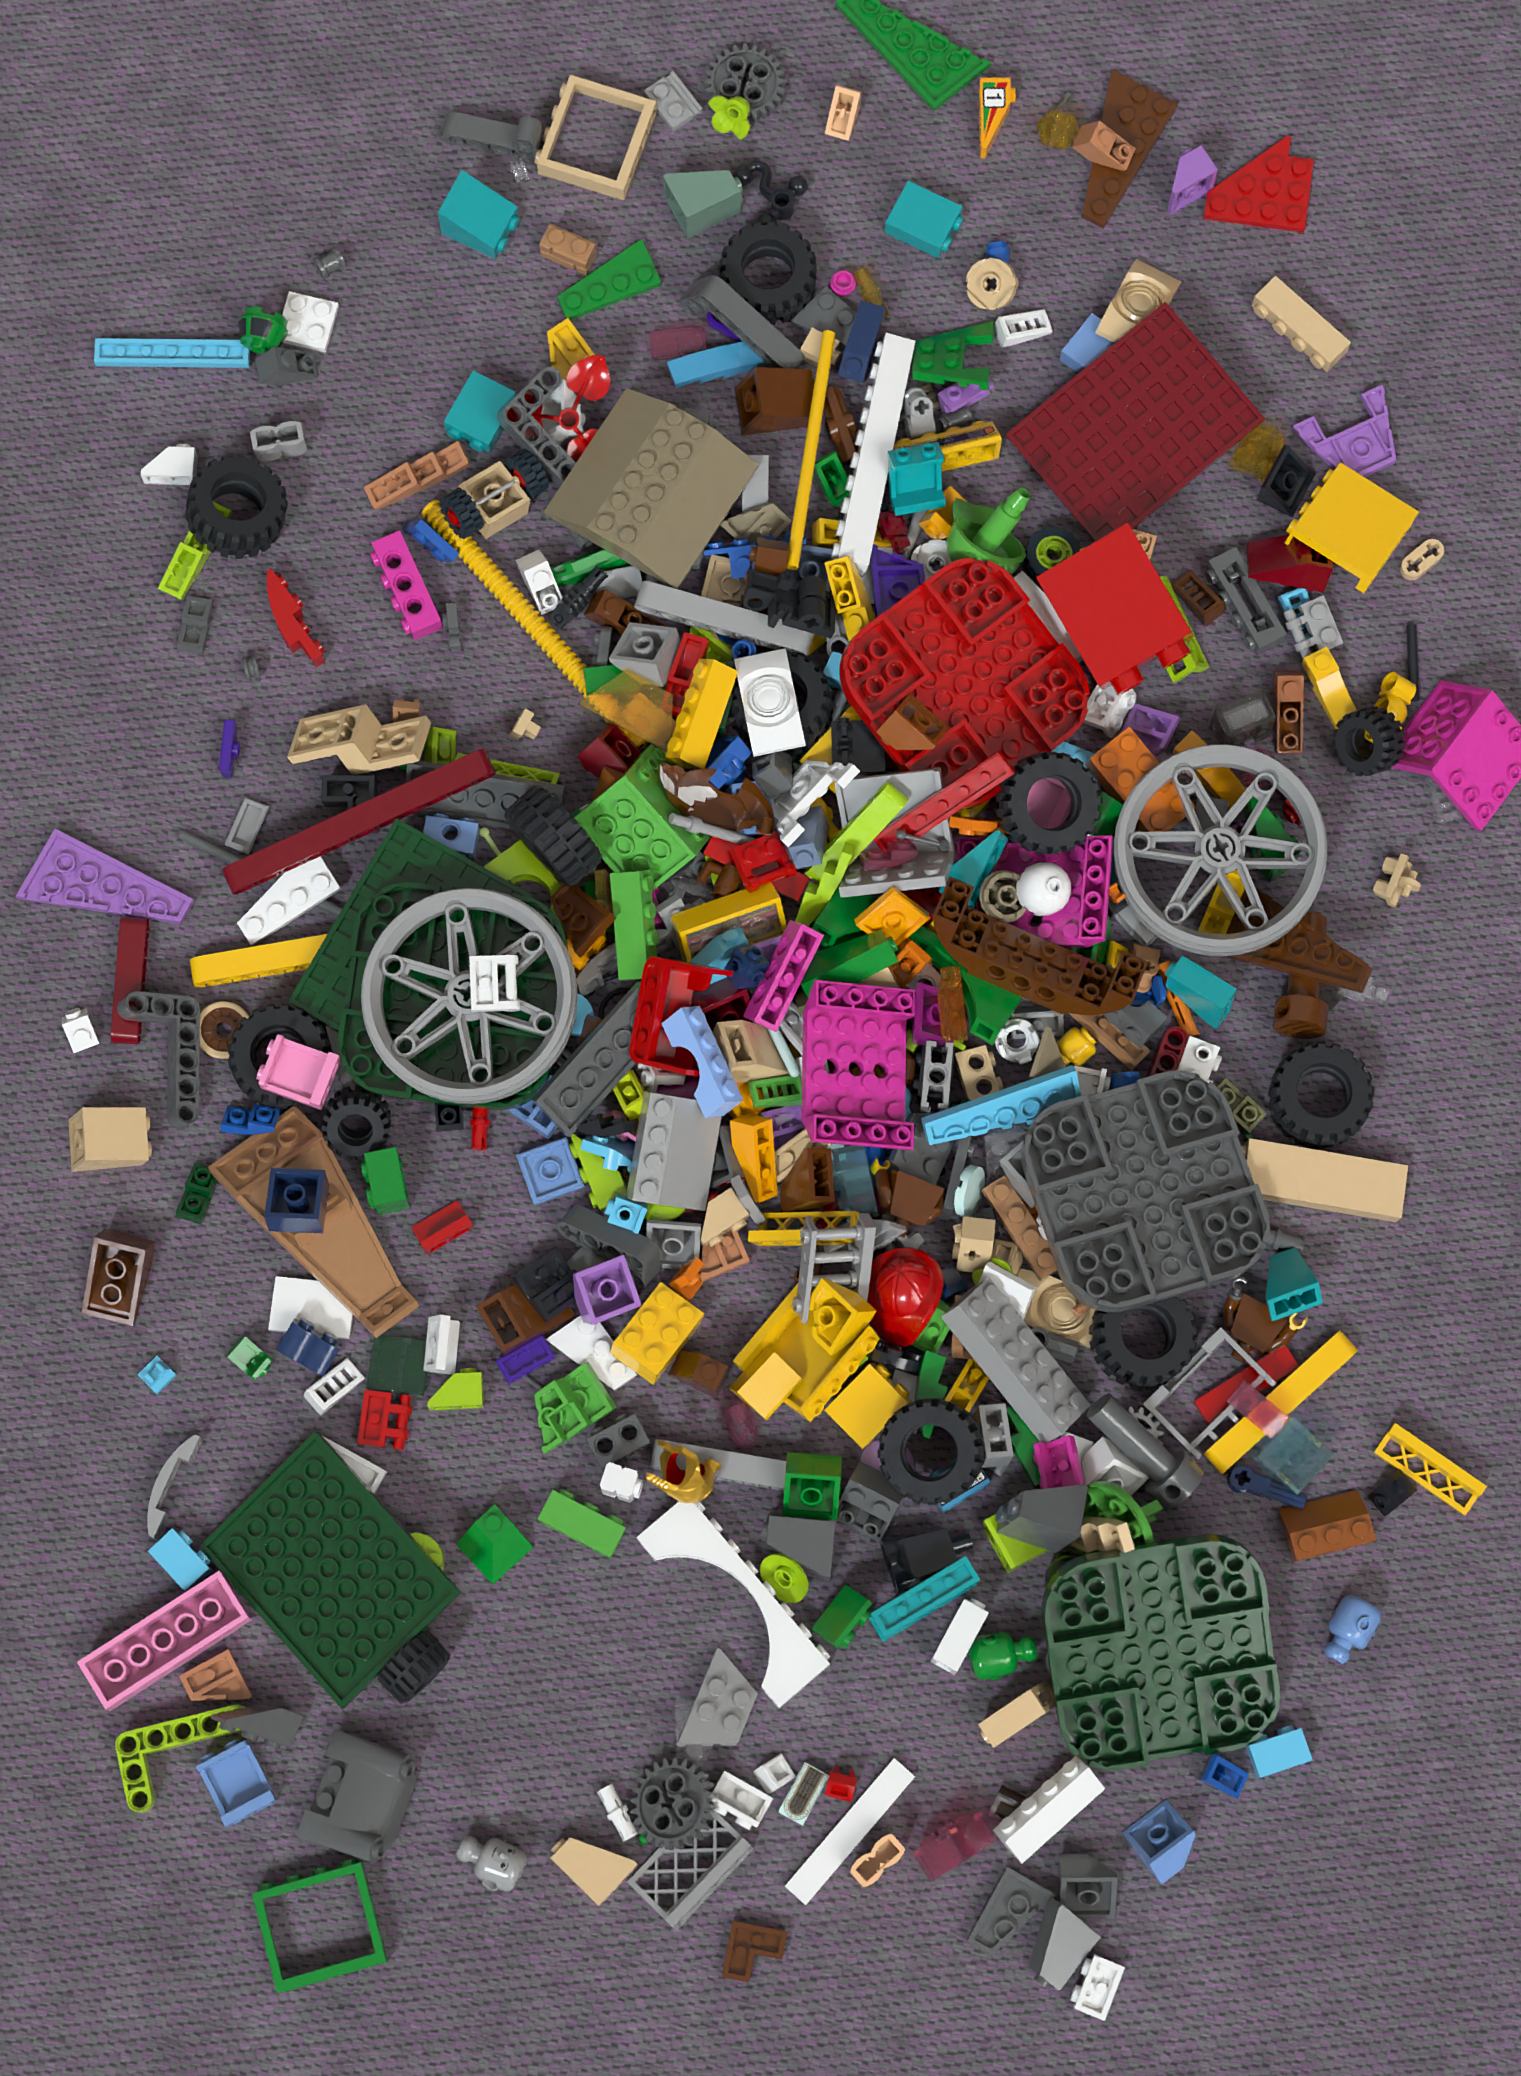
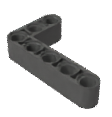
(717, 297)
(526, 420)
(176, 1047)

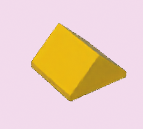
(766, 1383)

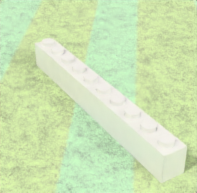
(874, 442)

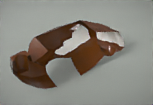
(700, 799)

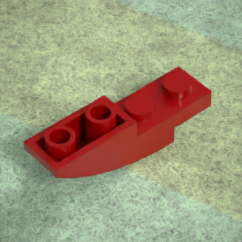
(286, 612)

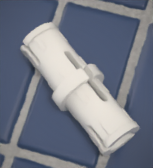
(617, 1812)

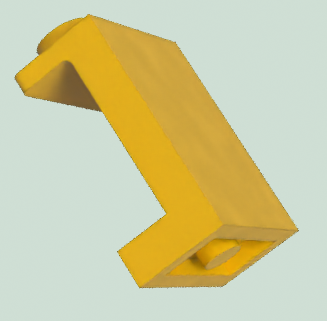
(868, 1404)

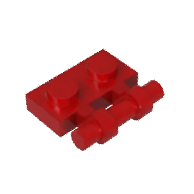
(375, 1420)

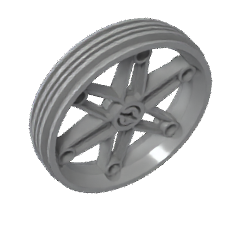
(1225, 837)
(384, 954)

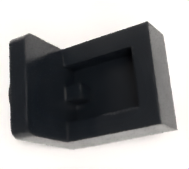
(1392, 1492)

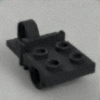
(799, 605)

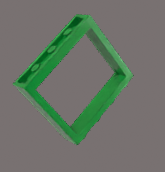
(295, 1883)

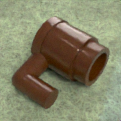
(727, 881)

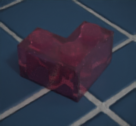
(954, 1844)

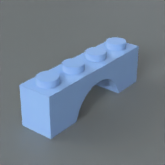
(716, 1088)

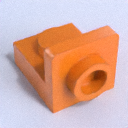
(687, 1279)

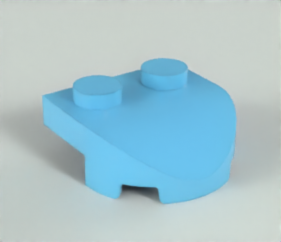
(612, 1148)

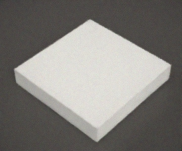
(1015, 1290)

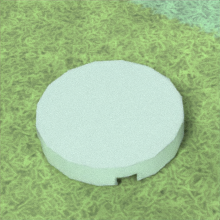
(970, 1194)

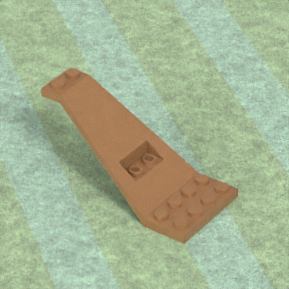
(347, 1254)

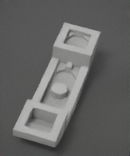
(606, 960)
(185, 1452)

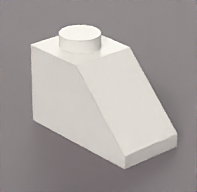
(172, 466)

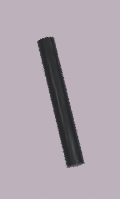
(1412, 656)

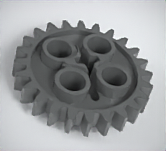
(767, 88)
(694, 1792)

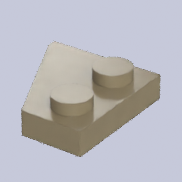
(757, 522)

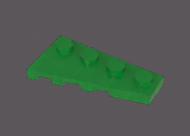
(613, 282)

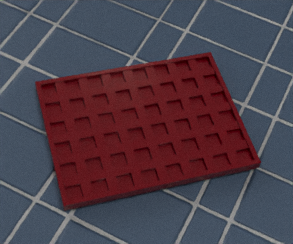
(1135, 425)

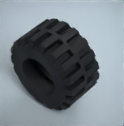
(1385, 736)
(350, 1141)
(413, 1667)

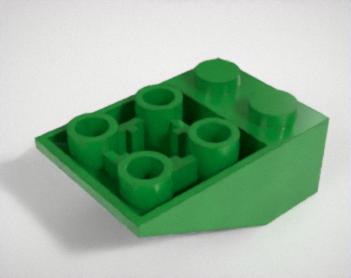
(1268, 827)

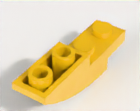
(849, 595)

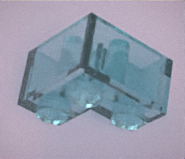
(854, 1180)

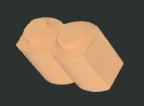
(871, 1865)

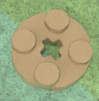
(977, 285)

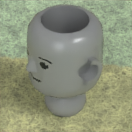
(495, 1862)

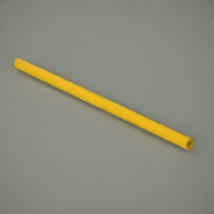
(810, 449)

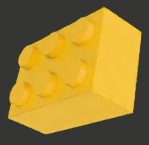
(656, 1333)

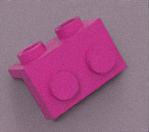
(1058, 1463)

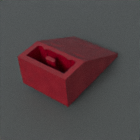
(1288, 564)

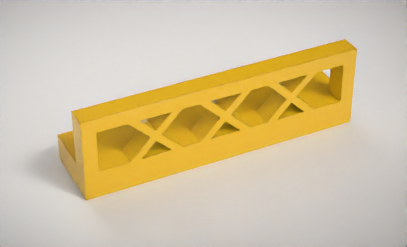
(787, 1237)
(1436, 1461)

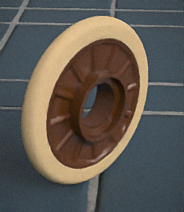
(214, 1015)

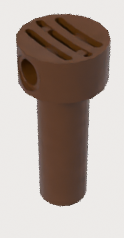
(1301, 1011)

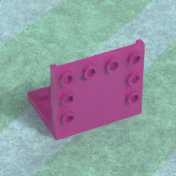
(1467, 747)

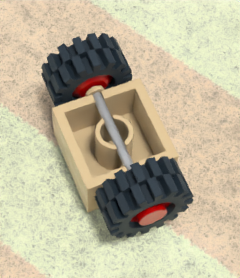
(494, 496)

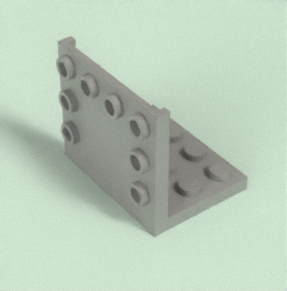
(931, 865)

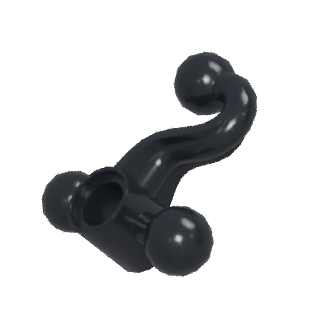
(796, 185)

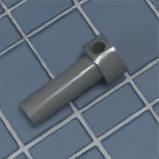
(1170, 1475)

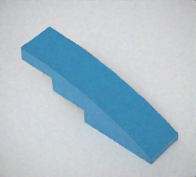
(713, 363)

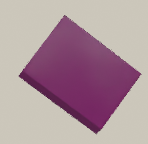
(927, 1018)

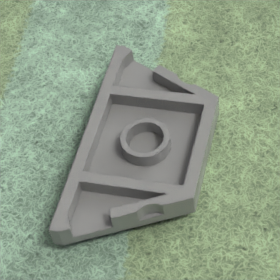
(719, 1706)

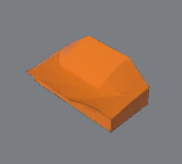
(911, 962)

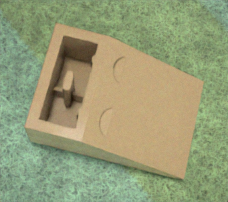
(749, 1051)

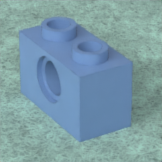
(468, 833)

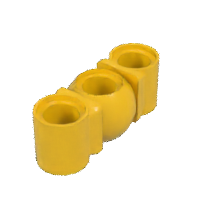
(1395, 695)

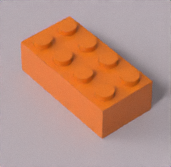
(1121, 767)

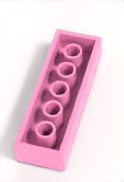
(164, 1641)

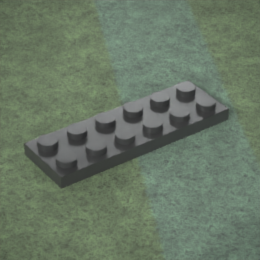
(484, 801)
(591, 1069)

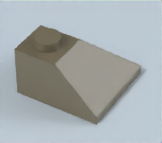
(1048, 1056)

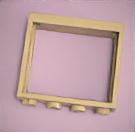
(584, 179)

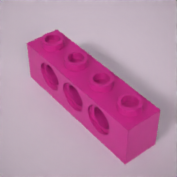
(394, 548)
(783, 975)

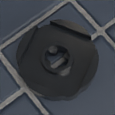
(896, 1356)

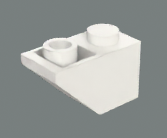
(539, 581)

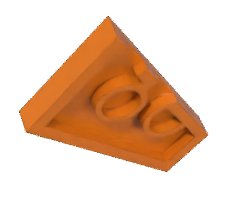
(976, 825)

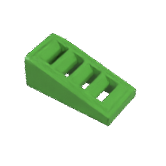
(794, 1083)

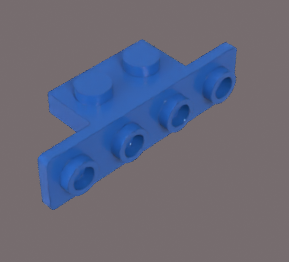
(739, 552)

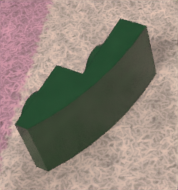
(197, 1194)

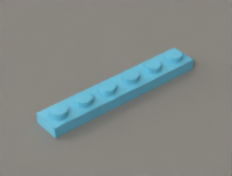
(171, 353)

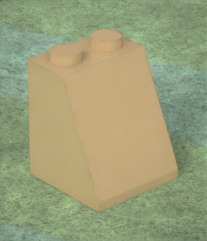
(109, 1138)

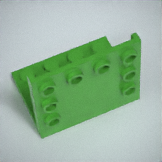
(633, 823)

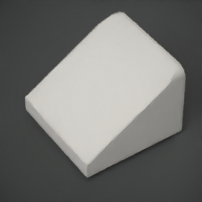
(774, 1774)

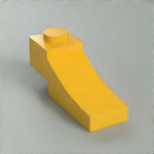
(1328, 685)

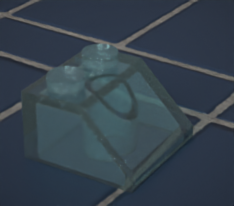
(1293, 1456)

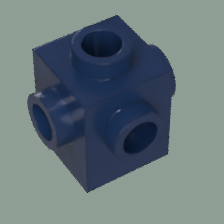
(747, 966)

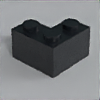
(348, 790)

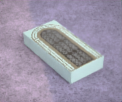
(803, 1793)

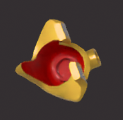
(684, 1485)

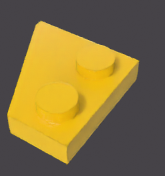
(566, 347)

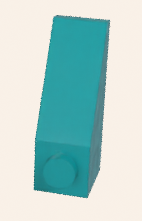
(979, 864)

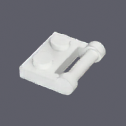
(485, 983)

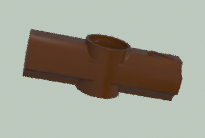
(840, 425)

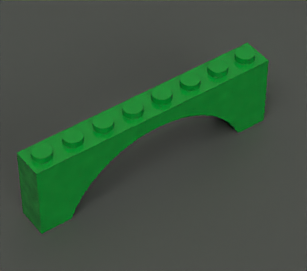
(986, 1004)

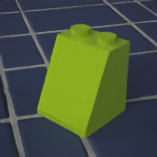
(1009, 1550)

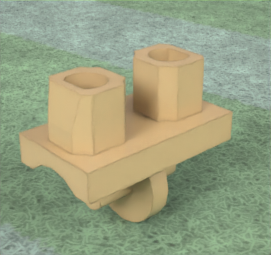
(1401, 882)

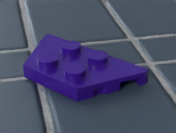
(892, 578)

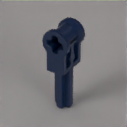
(1263, 1487)

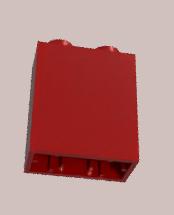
(1117, 610)

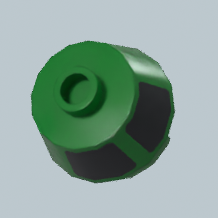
(261, 330)

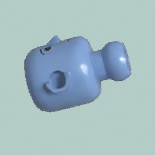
(1352, 1625)

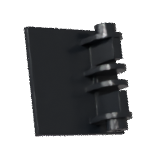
(856, 745)

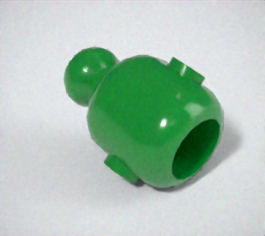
(997, 1654)

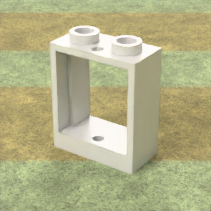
(960, 1635)

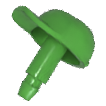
(986, 531)

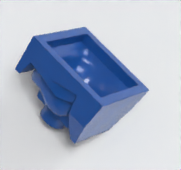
(728, 758)

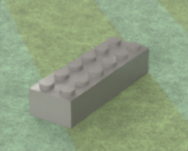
(1015, 1361)

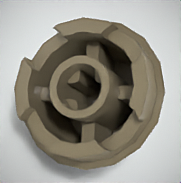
(999, 896)

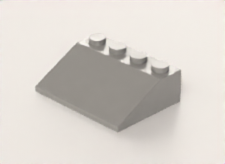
(673, 1153)

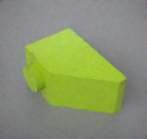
(460, 1391)

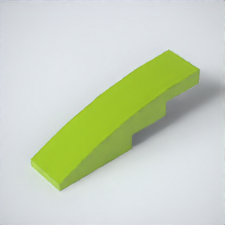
(187, 563)
(819, 895)

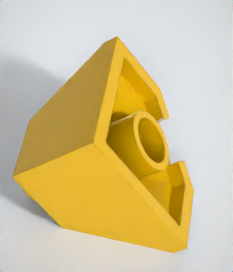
(838, 1315)

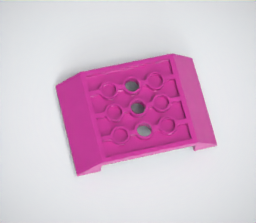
(1088, 866)
(864, 1028)

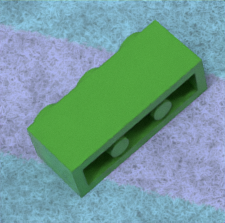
(582, 1523)

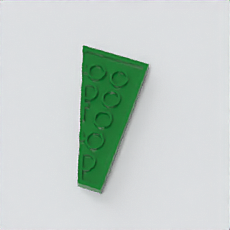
(917, 53)

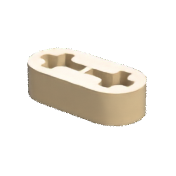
(1418, 555)

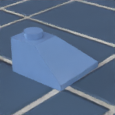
(1161, 1841)

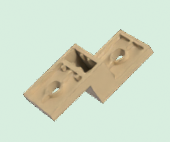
(359, 740)

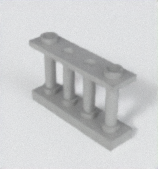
(860, 1256)

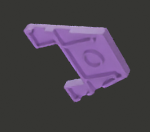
(1363, 447)

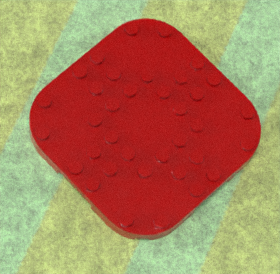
(976, 662)

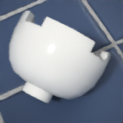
(1043, 888)

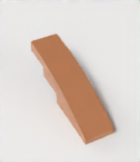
(418, 476)

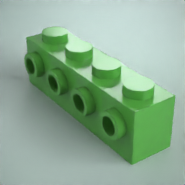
(634, 921)

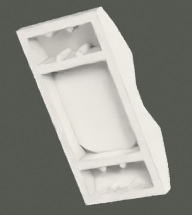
(769, 702)

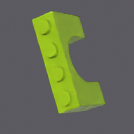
(520, 865)

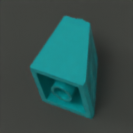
(477, 216)

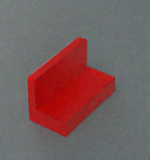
(442, 1227)

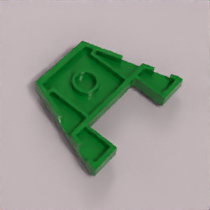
(943, 357)

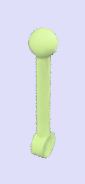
(484, 832)

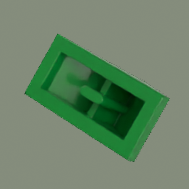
(831, 478)

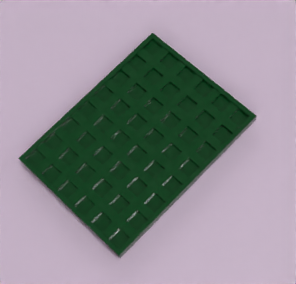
(401, 857)

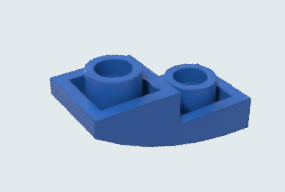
(255, 1121)

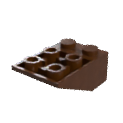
(514, 1320)

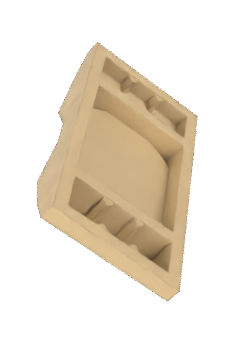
(1137, 297)
(1052, 1309)

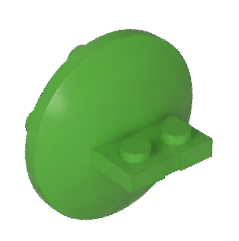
(1112, 1502)

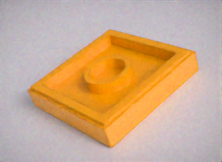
(893, 914)

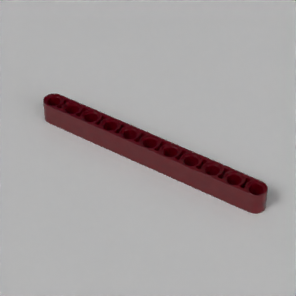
(358, 821)

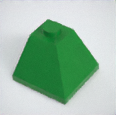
(494, 1544)

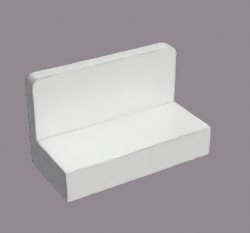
(441, 1345)

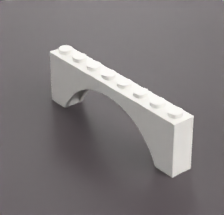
(689, 1534)

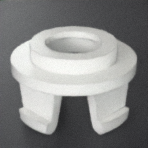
(1024, 1053)

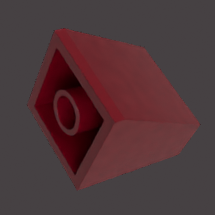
(722, 1002)

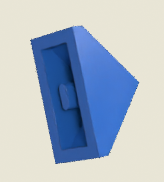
(1223, 1776)

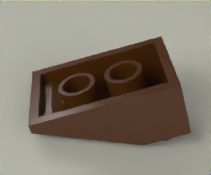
(117, 1276)

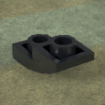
(607, 1126)

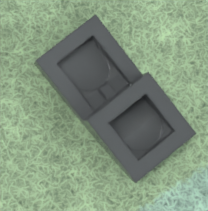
(195, 624)

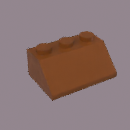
(1327, 1526)

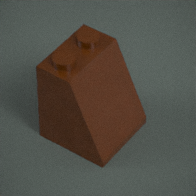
(774, 399)

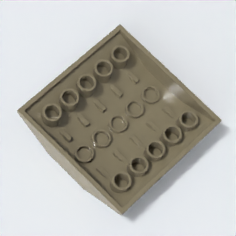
(652, 486)

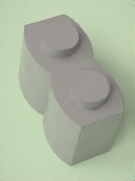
(278, 441)

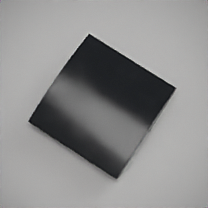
(547, 1284)

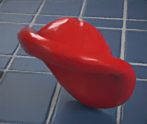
(904, 1293)

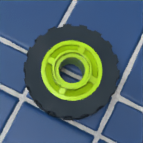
(1049, 541)

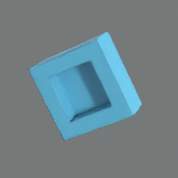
(157, 1375)

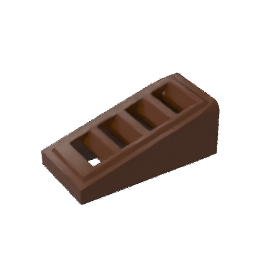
(1207, 611)

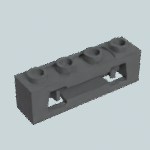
(1268, 629)

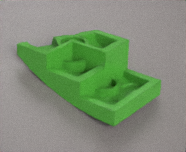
(571, 1406)

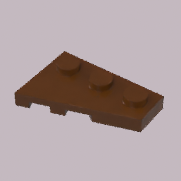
(581, 916)

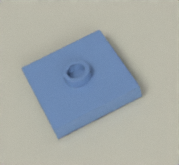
(550, 1171)

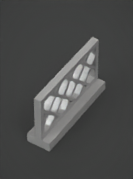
(702, 1887)

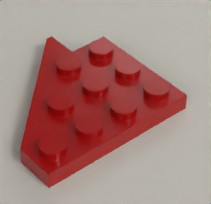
(1265, 192)

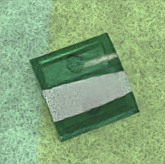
(397, 1365)

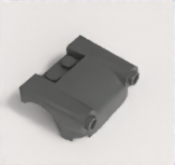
(360, 1798)

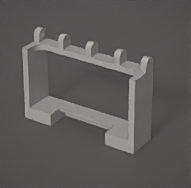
(1166, 1390)

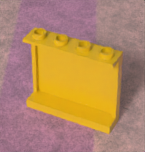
(1353, 523)
(795, 1345)

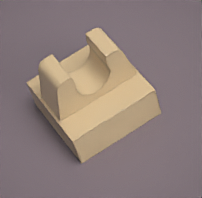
(525, 726)

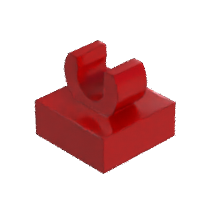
(840, 1785)

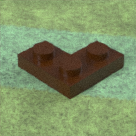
(747, 1941)

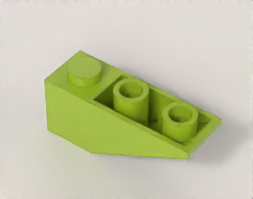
(601, 1180)

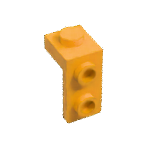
(937, 521)

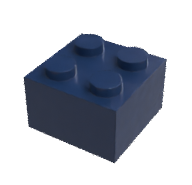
(296, 1200)

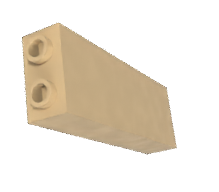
(1327, 1180)

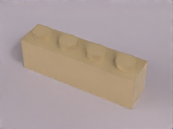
(1300, 324)

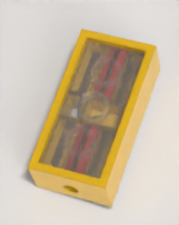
(756, 913)

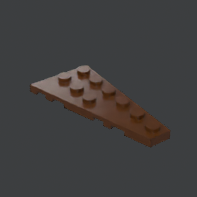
(1139, 119)
(1303, 951)

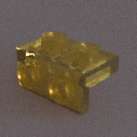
(1258, 452)

